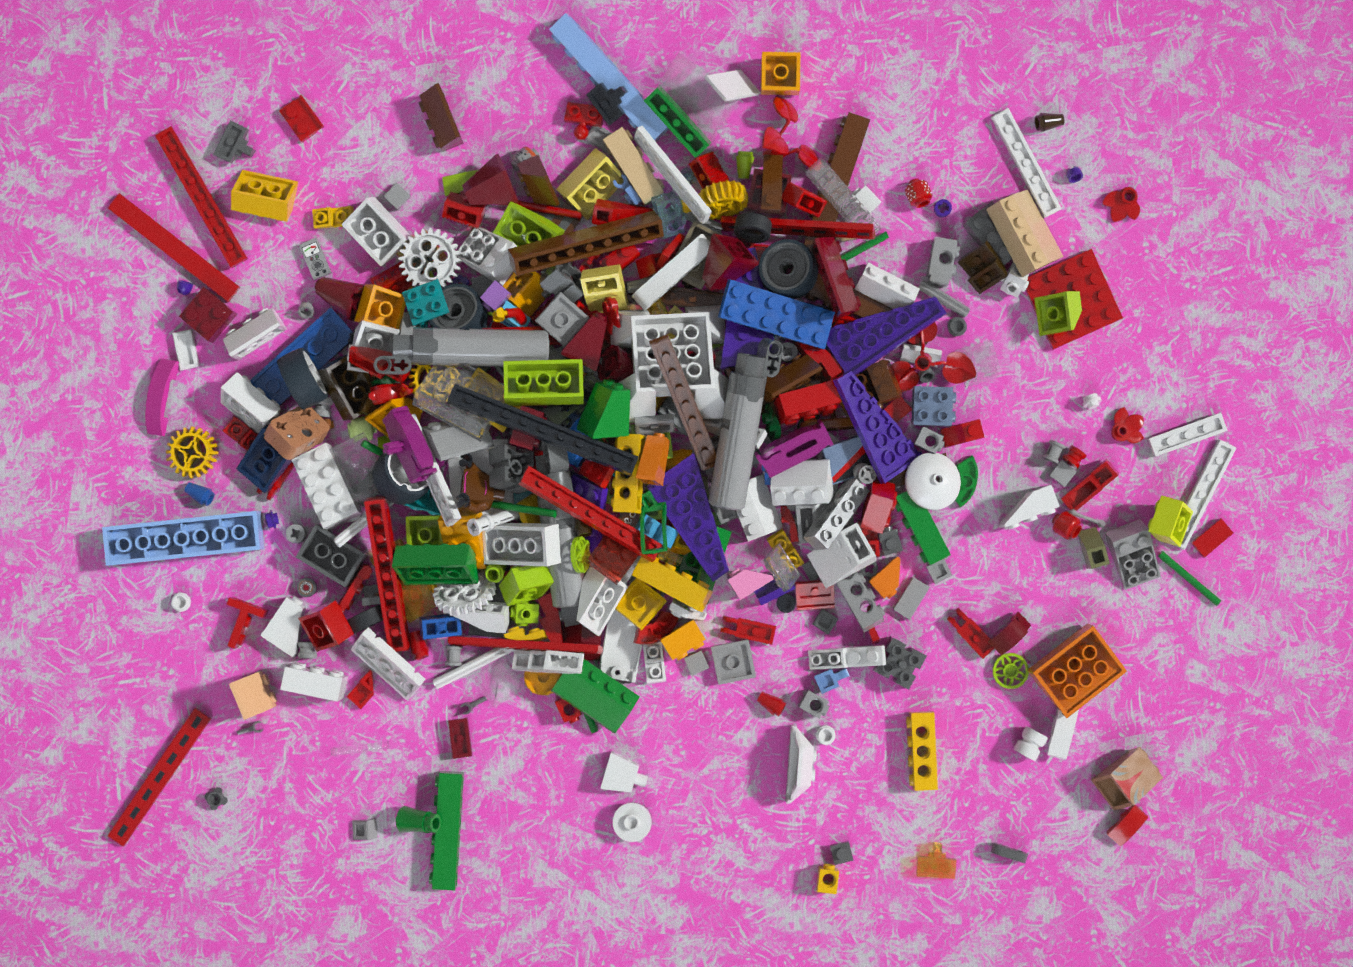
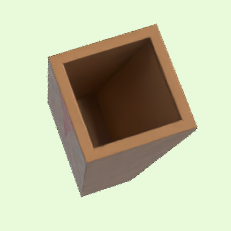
(1127, 779)

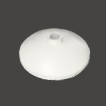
(923, 486)

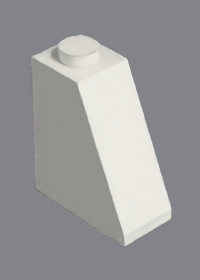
(285, 628)

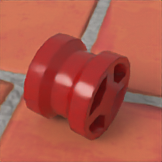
(1074, 456)

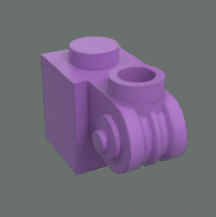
(495, 296)

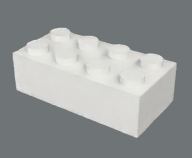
(326, 487)
(522, 544)

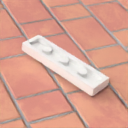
(1187, 434)

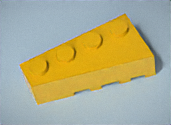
(673, 583)

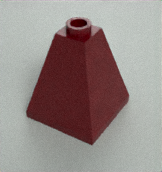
(489, 185)
(726, 260)
(588, 341)

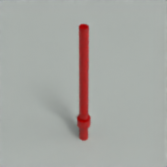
(549, 209)

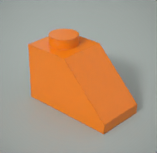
(887, 579)

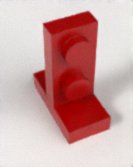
(243, 620)

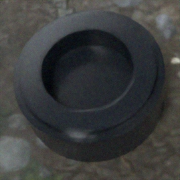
(786, 603)

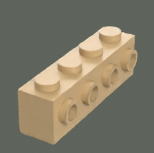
(633, 166)

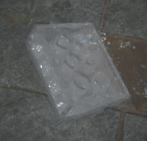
(696, 97)
(437, 386)

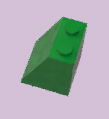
(606, 411)

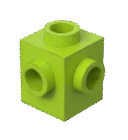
(524, 613)

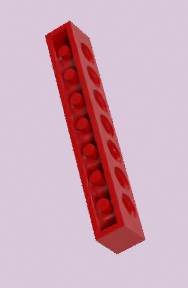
(387, 579)

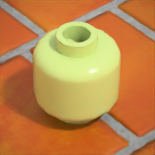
(359, 426)

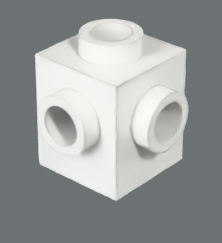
(1014, 282)

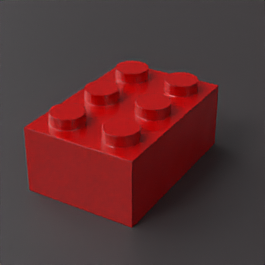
(807, 403)

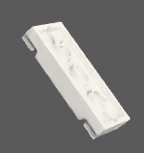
(619, 650)
(387, 664)

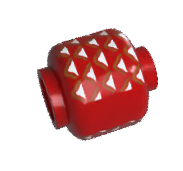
(918, 193)

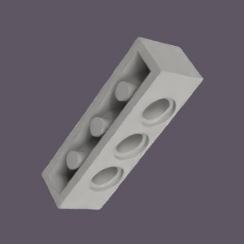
(836, 514)
(868, 619)

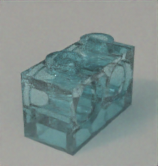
(669, 214)

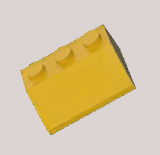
(264, 195)

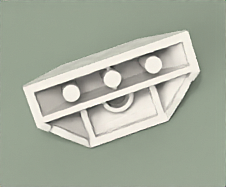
(799, 765)

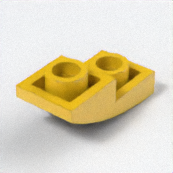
(331, 217)
(781, 537)
(520, 634)

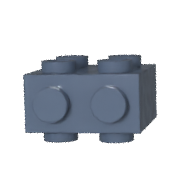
(933, 406)

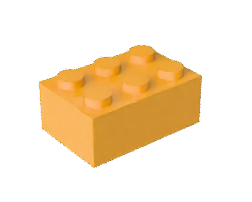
(459, 534)

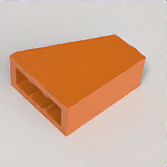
(653, 460)

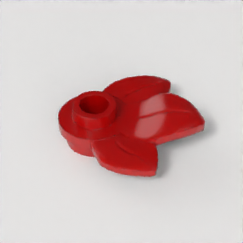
(1121, 206)
(610, 309)
(1130, 426)

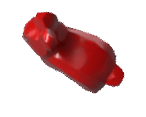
(386, 392)

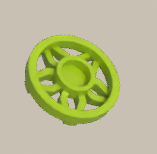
(579, 554)
(1010, 670)

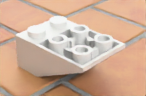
(487, 254)
(1033, 503)
(844, 556)

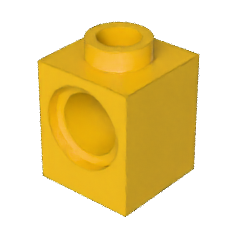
(830, 887)

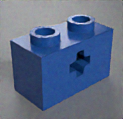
(439, 626)

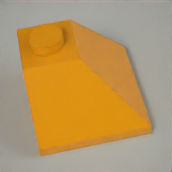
(376, 417)

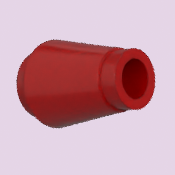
(418, 646)
(771, 703)

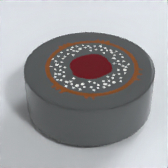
(306, 587)

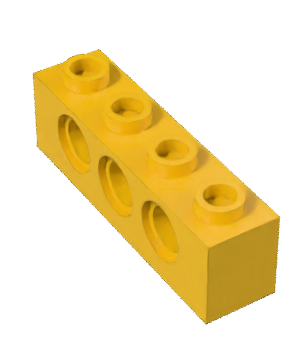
(633, 502)
(929, 779)

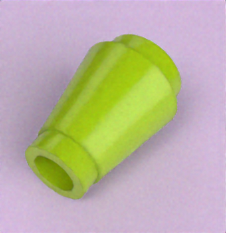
(744, 164)
(495, 573)

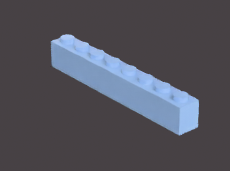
(602, 69)

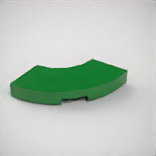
(969, 476)

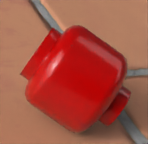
(1066, 525)

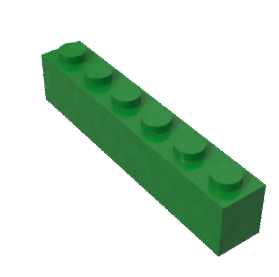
(447, 838)

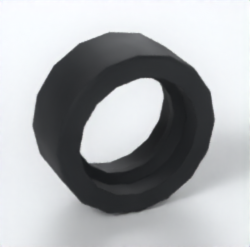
(752, 227)
(366, 619)

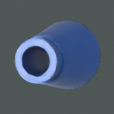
(200, 494)

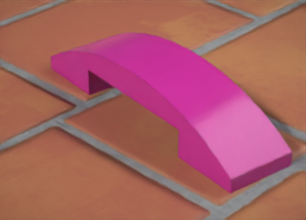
(157, 396)

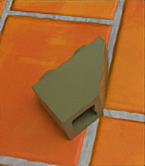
(1093, 548)

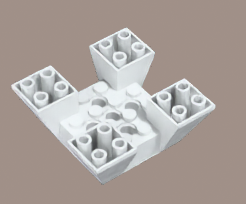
(694, 332)

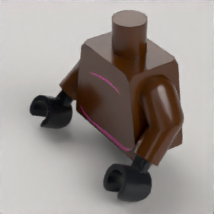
(475, 488)

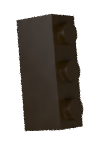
(345, 386)

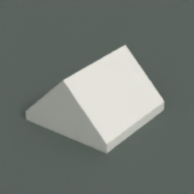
(374, 336)

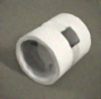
(1030, 743)

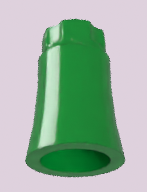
(416, 820)

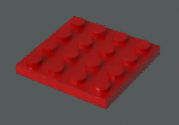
(1083, 275)

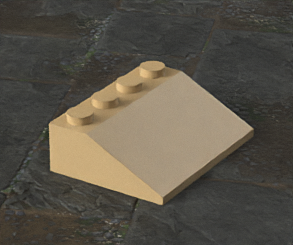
(1024, 232)

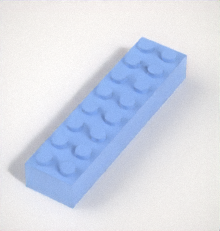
(183, 538)

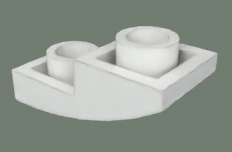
(654, 663)

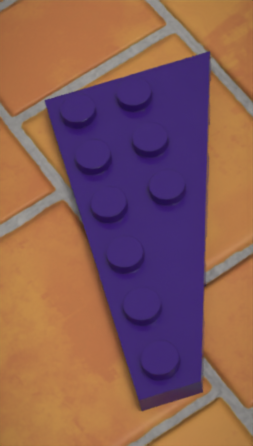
(740, 337)
(879, 434)

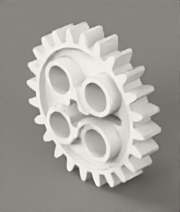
(415, 250)
(464, 597)

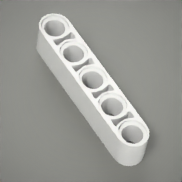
(672, 272)

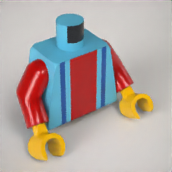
(509, 316)

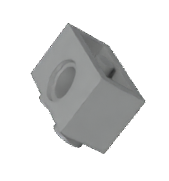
(950, 249)

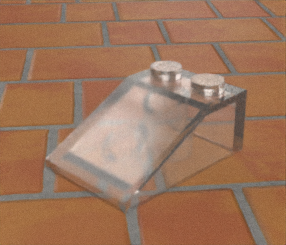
(356, 467)

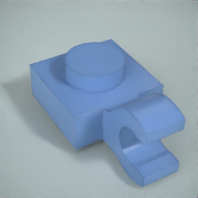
(630, 194)
(828, 680)

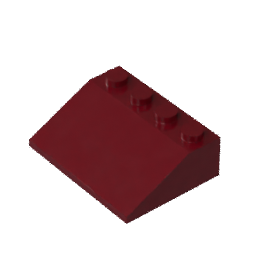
(834, 276)

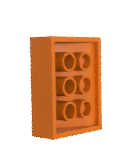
(1077, 670)

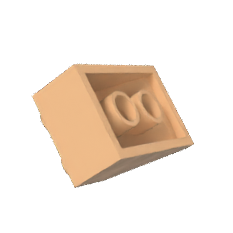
(253, 694)

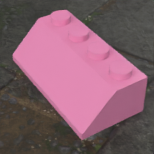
(747, 581)

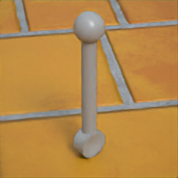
(1101, 523)

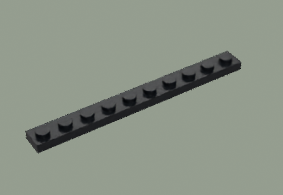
(542, 429)

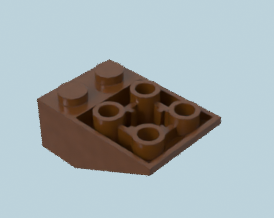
(879, 383)

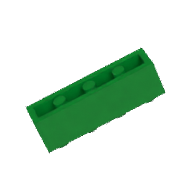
(677, 121)
(923, 529)

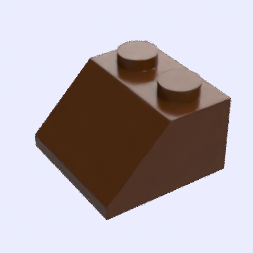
(537, 181)

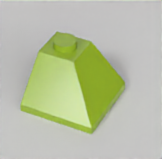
(1058, 312)

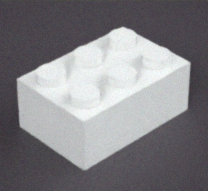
(314, 681)

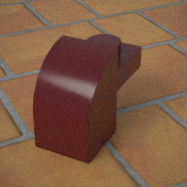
(1010, 634)

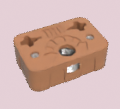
(296, 432)

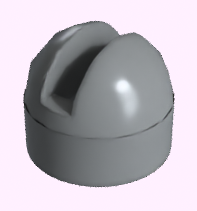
(301, 310)

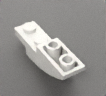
(847, 657)

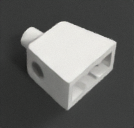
(622, 774)

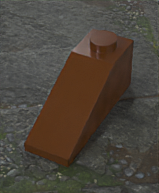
(771, 184)

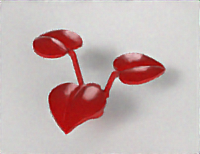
(776, 145)
(956, 369)

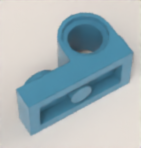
(654, 530)

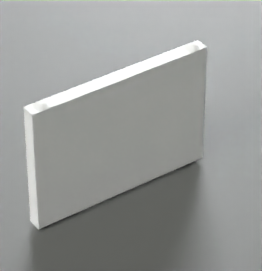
(732, 85)

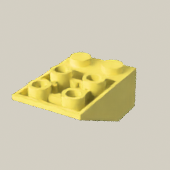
(603, 283)

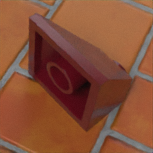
(581, 635)

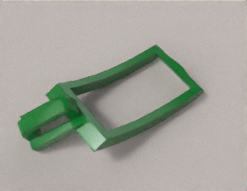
(654, 506)

